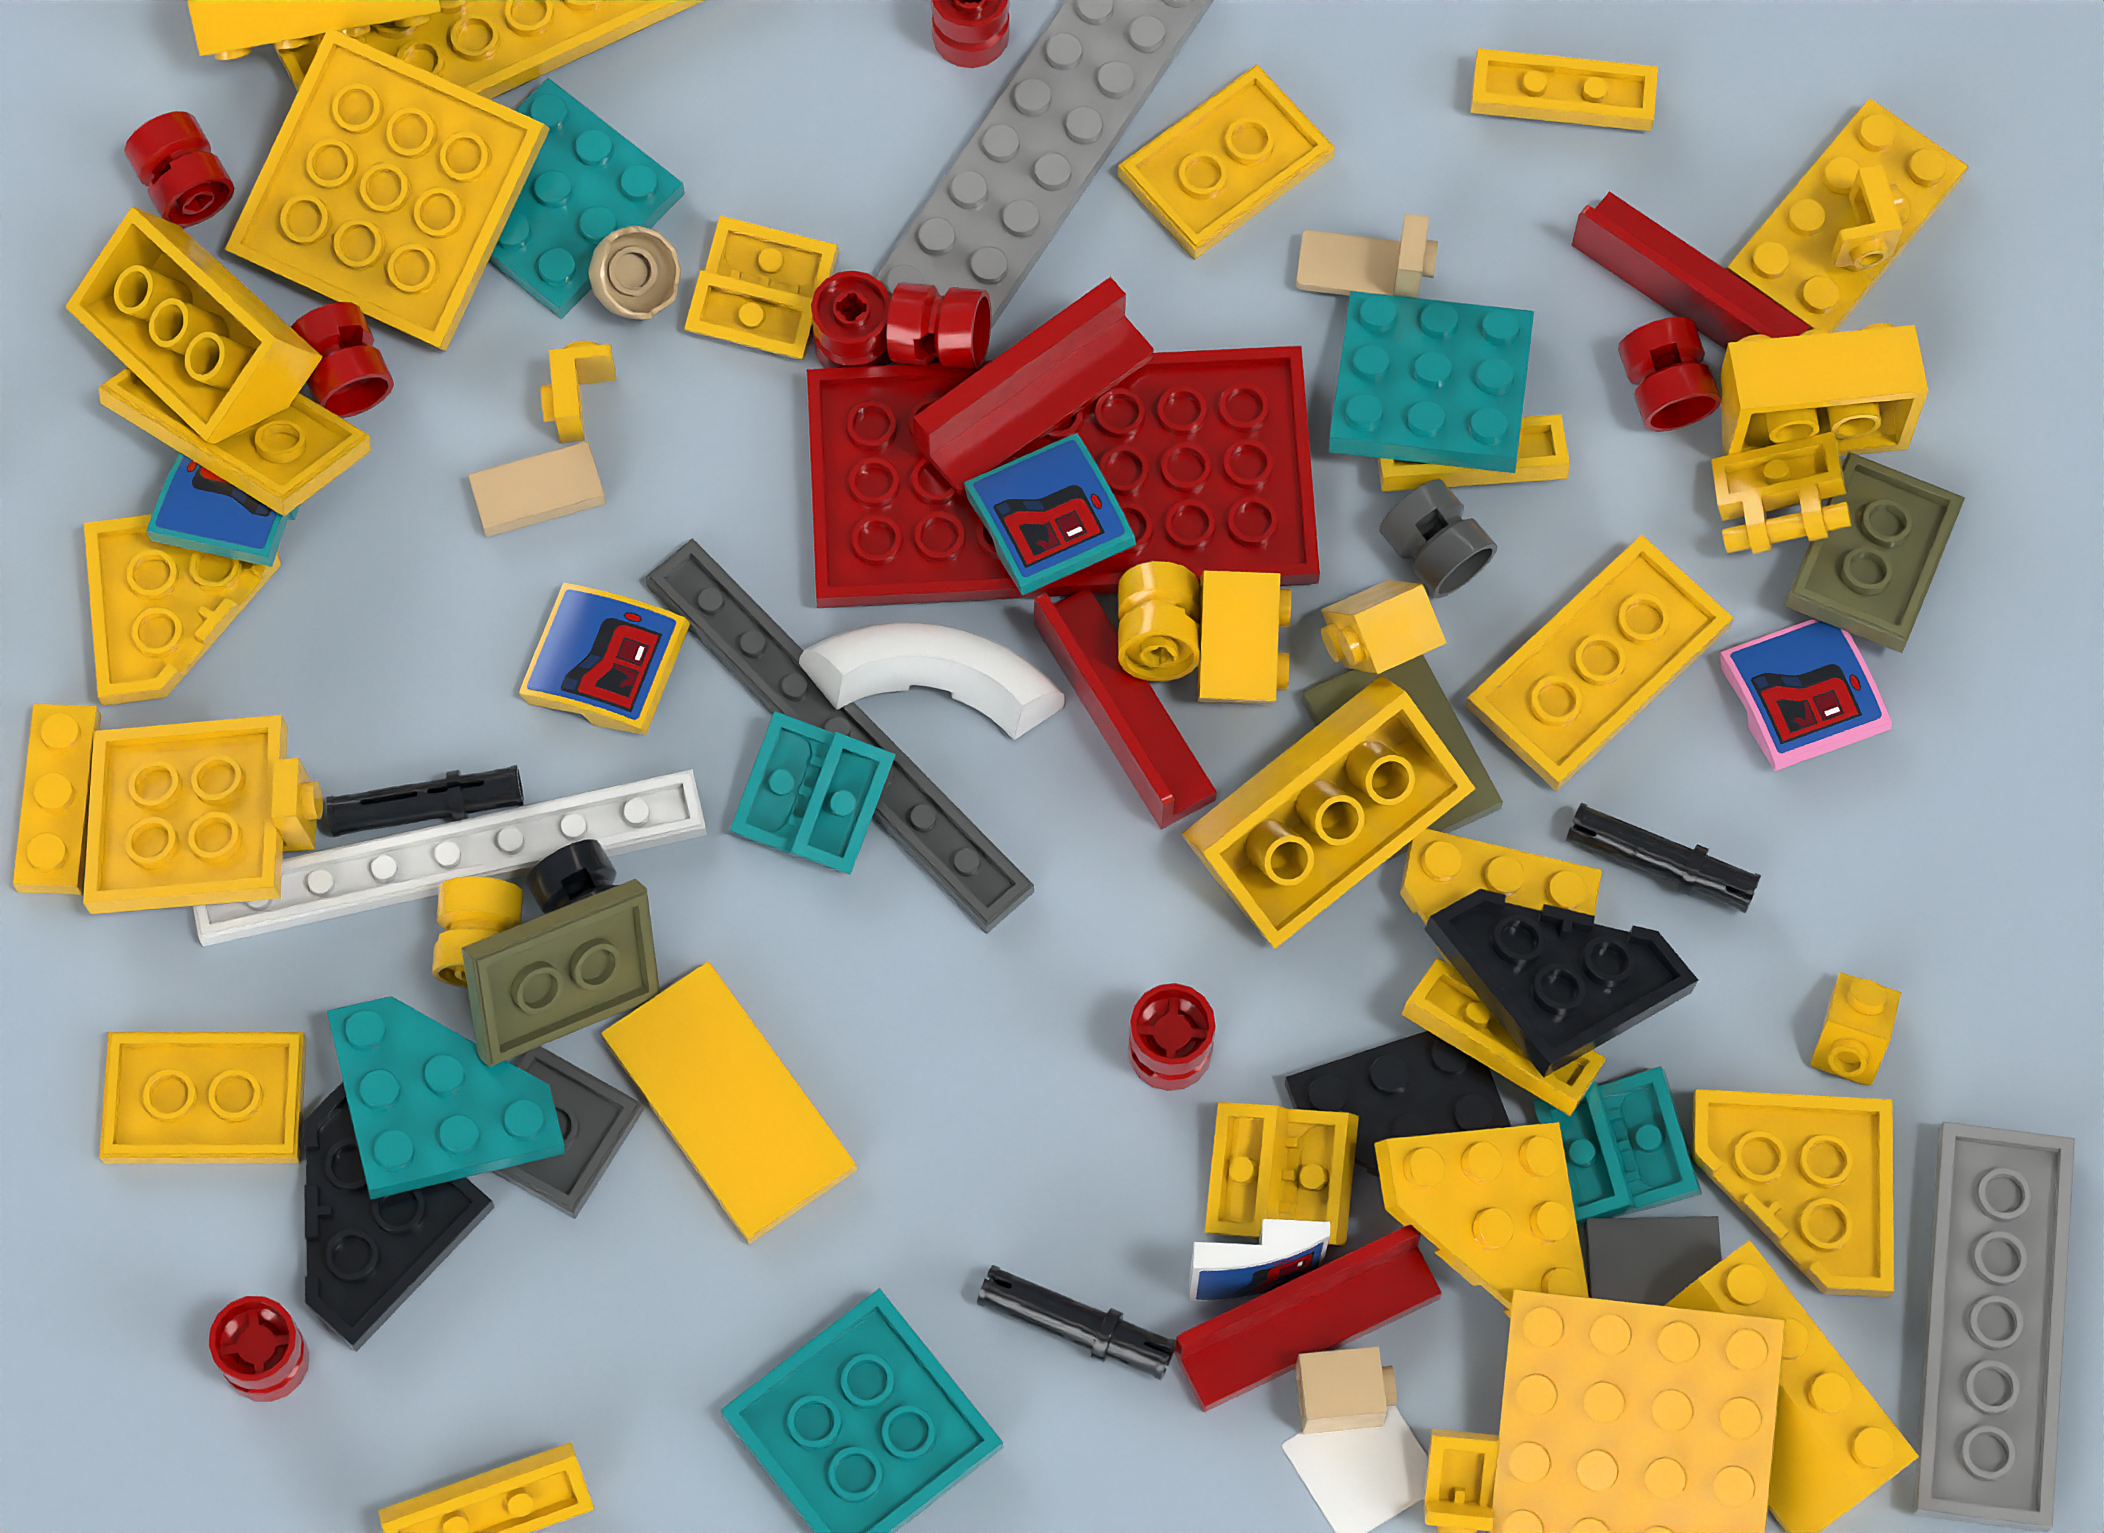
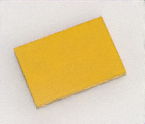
(1225, 161)
(203, 1098)

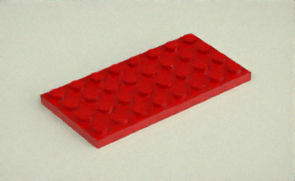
(1192, 444)

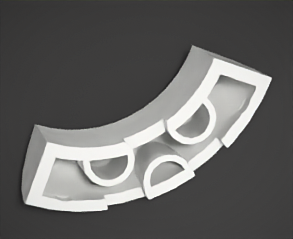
(936, 656)

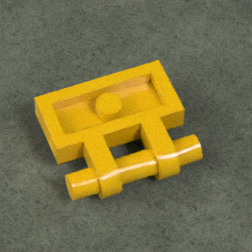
(1776, 479)

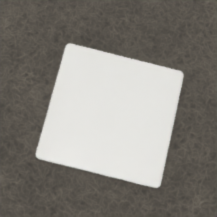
(1361, 1473)

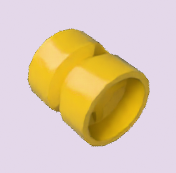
(1158, 621)
(469, 913)

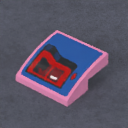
(1805, 691)

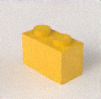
(1381, 627)
(1240, 637)

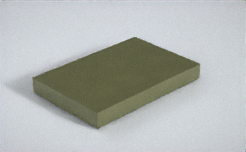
(1881, 566)
(1424, 690)
(561, 972)

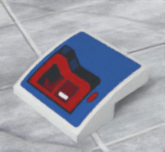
(1244, 1270)

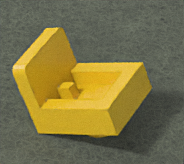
(1878, 217)
(570, 367)
(295, 804)
(1856, 1029)
(1460, 1481)

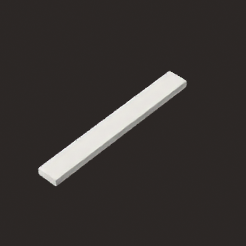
(487, 845)

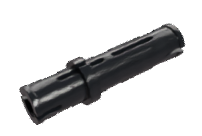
(425, 800)
(1664, 858)
(1077, 1322)

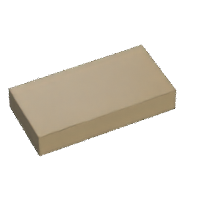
(537, 489)

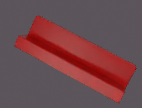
(1678, 275)
(1032, 387)
(1123, 708)
(1306, 1316)

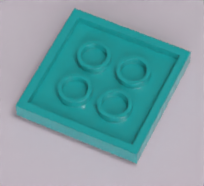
(575, 196)
(1431, 382)
(862, 1424)

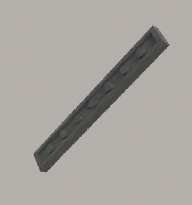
(769, 667)

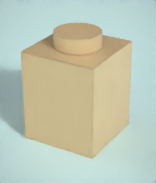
(1343, 1390)

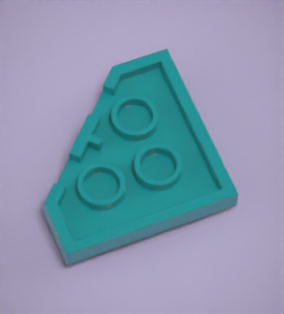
(430, 1105)

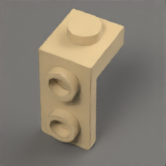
(1367, 264)

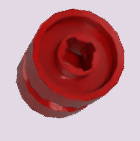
(970, 30)
(179, 169)
(851, 320)
(940, 326)
(1668, 368)
(351, 370)
(1171, 1036)
(259, 1348)

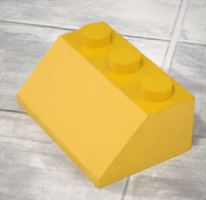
(1847, 382)

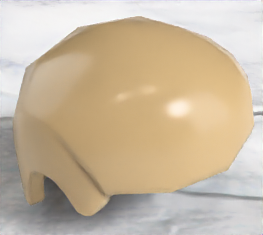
(635, 272)

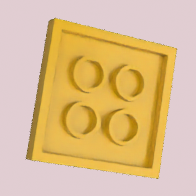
(183, 815)

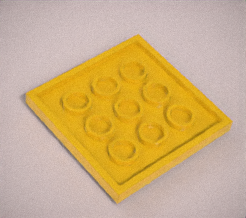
(387, 188)
(1635, 1418)

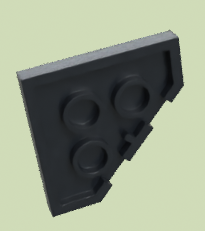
(1556, 974)
(1402, 1091)
(376, 1251)

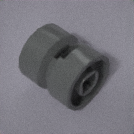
(1443, 544)

